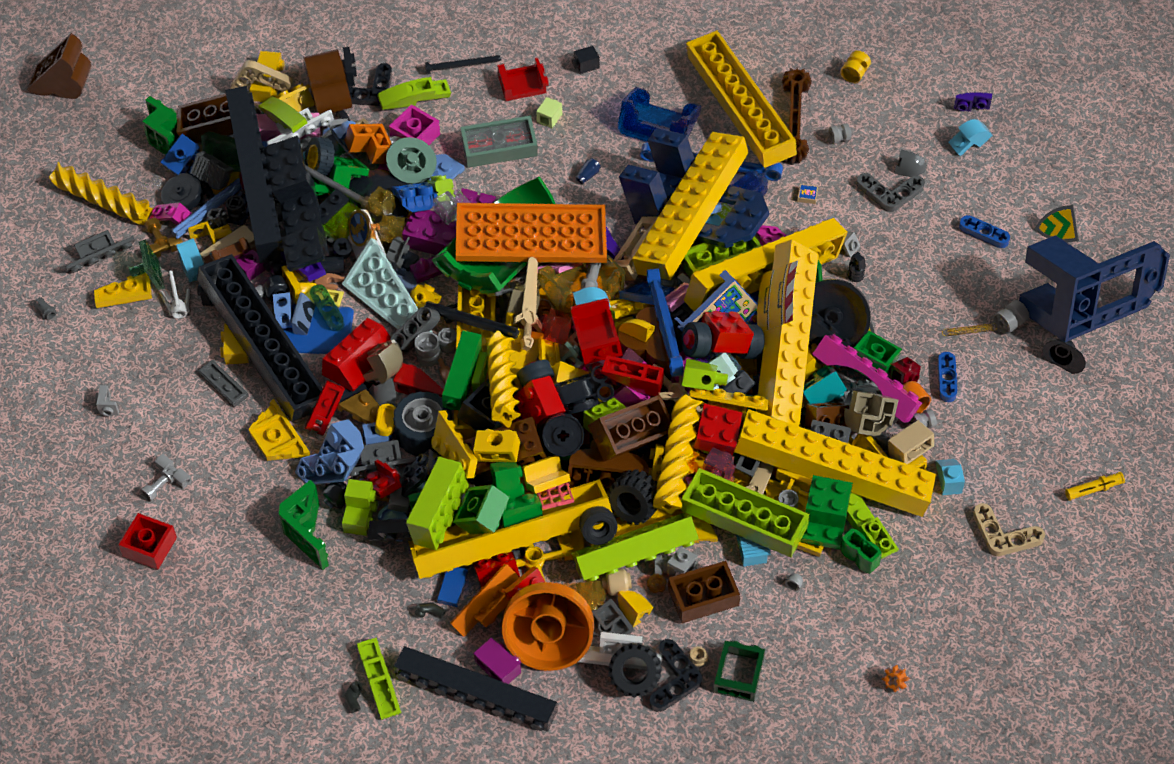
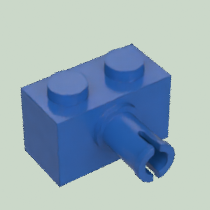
(181, 155)

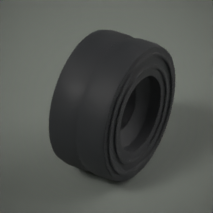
(601, 535)

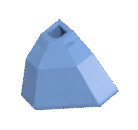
(336, 457)

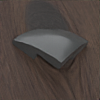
(610, 620)

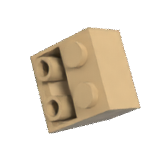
(910, 442)

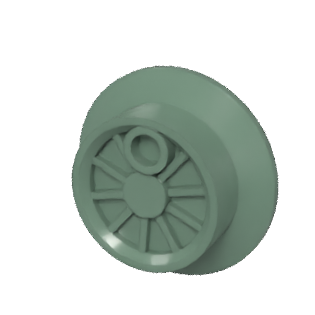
(411, 160)

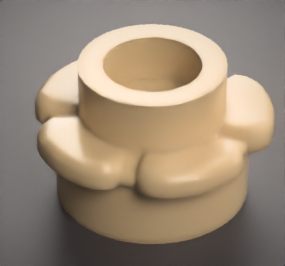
(698, 651)

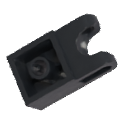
(477, 409)

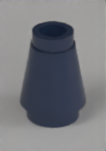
(588, 170)

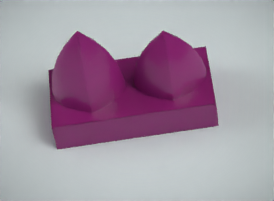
(424, 269)

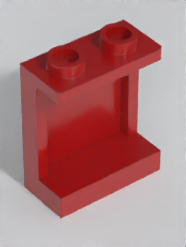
(522, 81)

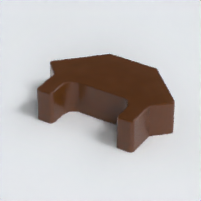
(237, 249)

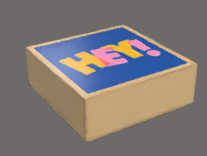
(807, 194)

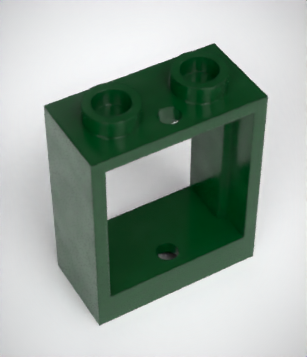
(735, 688)

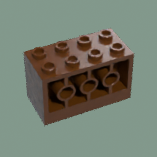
(530, 449)

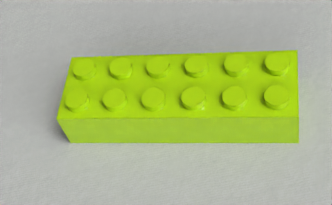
(745, 512)
(635, 546)

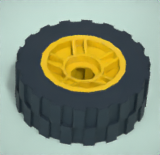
(320, 155)

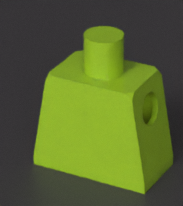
(695, 373)

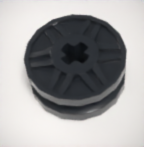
(571, 442)

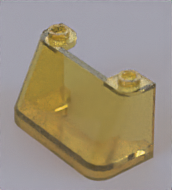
(561, 286)

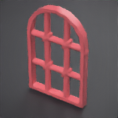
(559, 494)

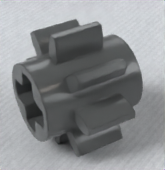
(217, 218)

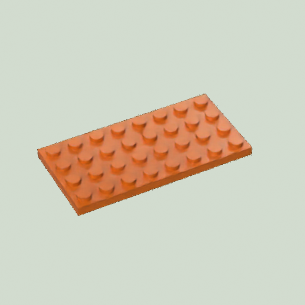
(531, 230)

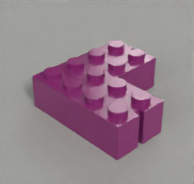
(430, 233)

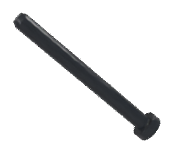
(461, 63)

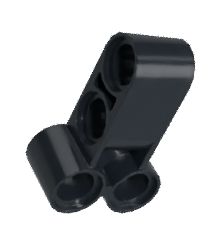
(584, 386)

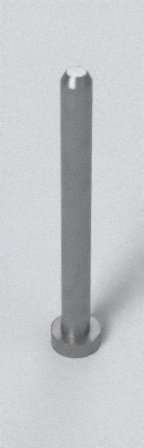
(347, 192)

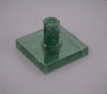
(149, 265)

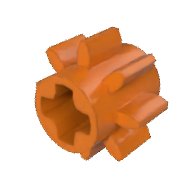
(889, 678)

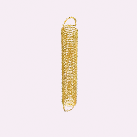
(969, 330)

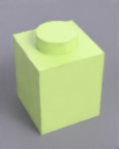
(549, 112)

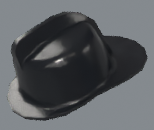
(339, 148)
(1064, 355)

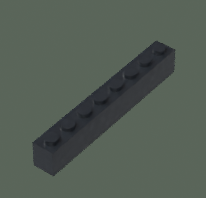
(476, 689)

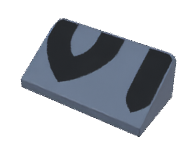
(302, 315)

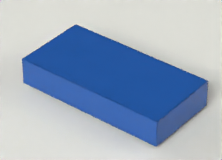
(452, 587)

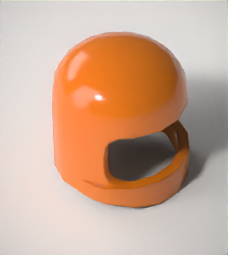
(923, 396)

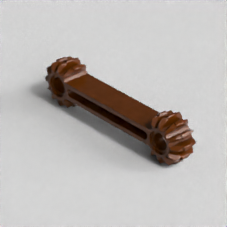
(797, 82)

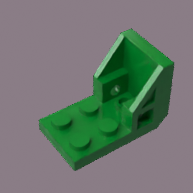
(298, 521)

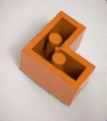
(368, 139)

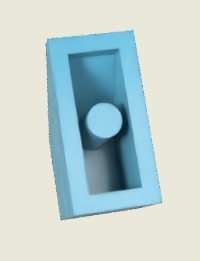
(189, 259)
(950, 476)

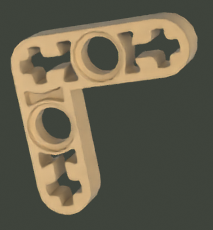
(257, 72)
(1000, 538)

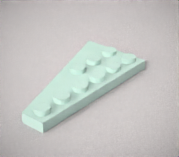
(379, 286)

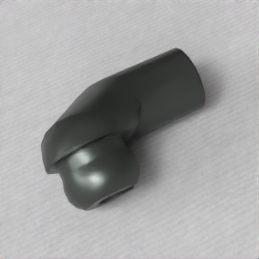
(429, 607)
(352, 695)

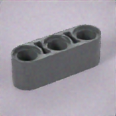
(420, 321)

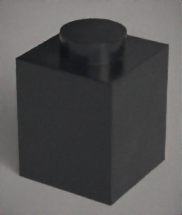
(586, 59)

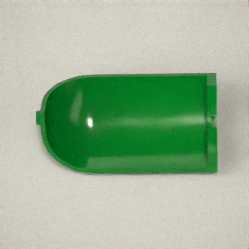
(491, 276)

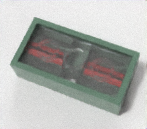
(499, 141)

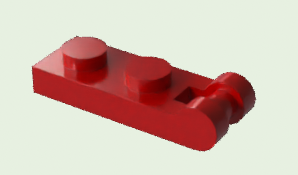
(325, 407)

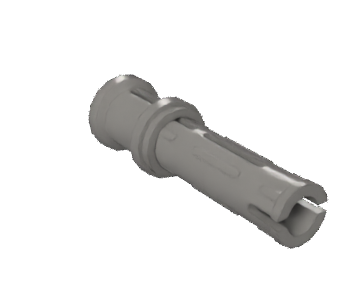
(591, 276)

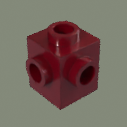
(905, 371)

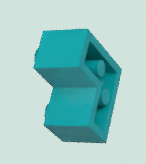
(824, 386)

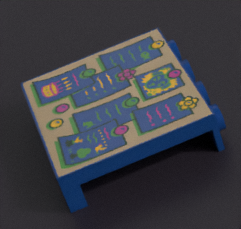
(726, 298)

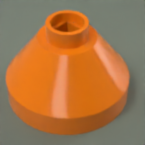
(548, 626)

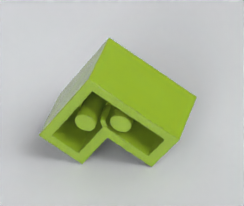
(359, 507)

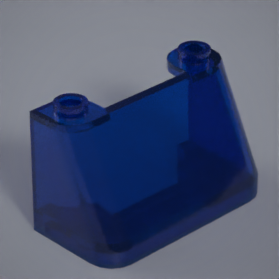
(640, 118)

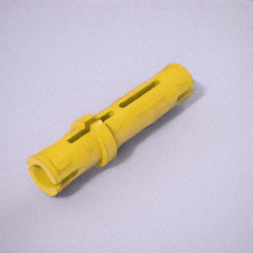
(1096, 485)

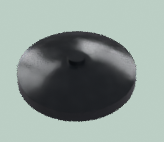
(368, 184)
(843, 308)

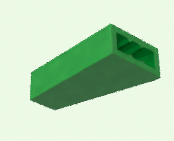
(462, 370)

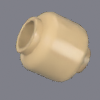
(617, 582)

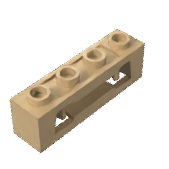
(632, 245)

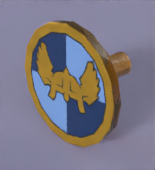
(361, 228)

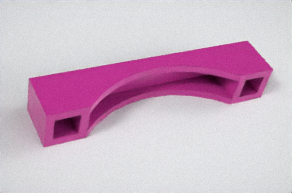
(833, 352)

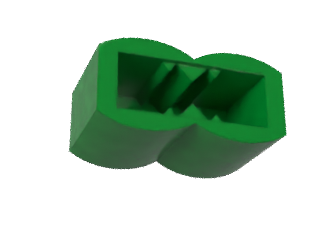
(858, 549)

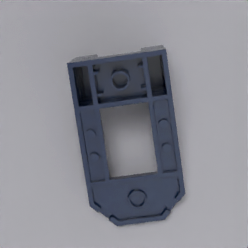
(650, 191)
(1072, 305)

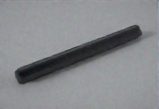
(474, 320)

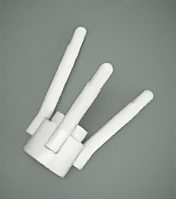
(178, 308)

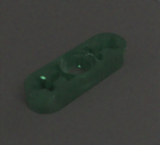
(327, 300)

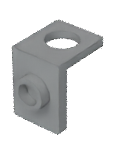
(683, 560)

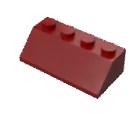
(349, 358)

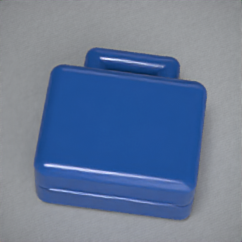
(319, 337)

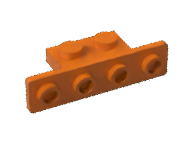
(486, 603)

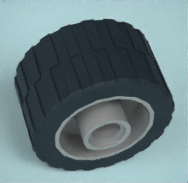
(416, 421)

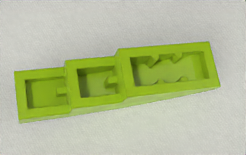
(283, 114)
(378, 678)

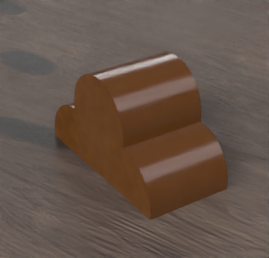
(62, 71)
(327, 81)
(653, 349)
(589, 466)

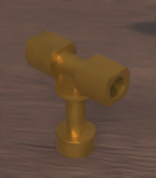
(161, 242)

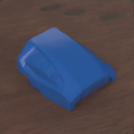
(415, 196)

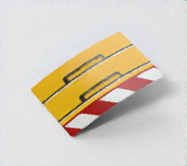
(776, 297)

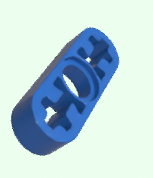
(983, 225)
(951, 370)

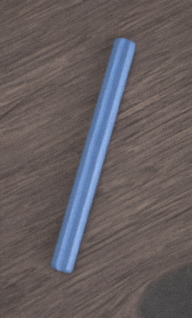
(202, 212)

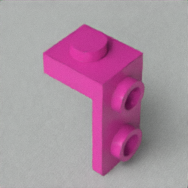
(175, 212)

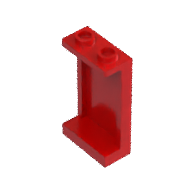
(596, 331)

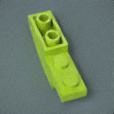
(413, 91)
(863, 520)

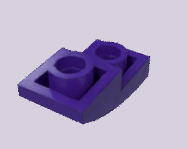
(966, 101)

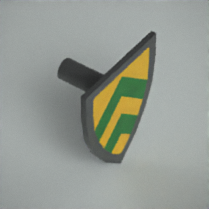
(1059, 222)

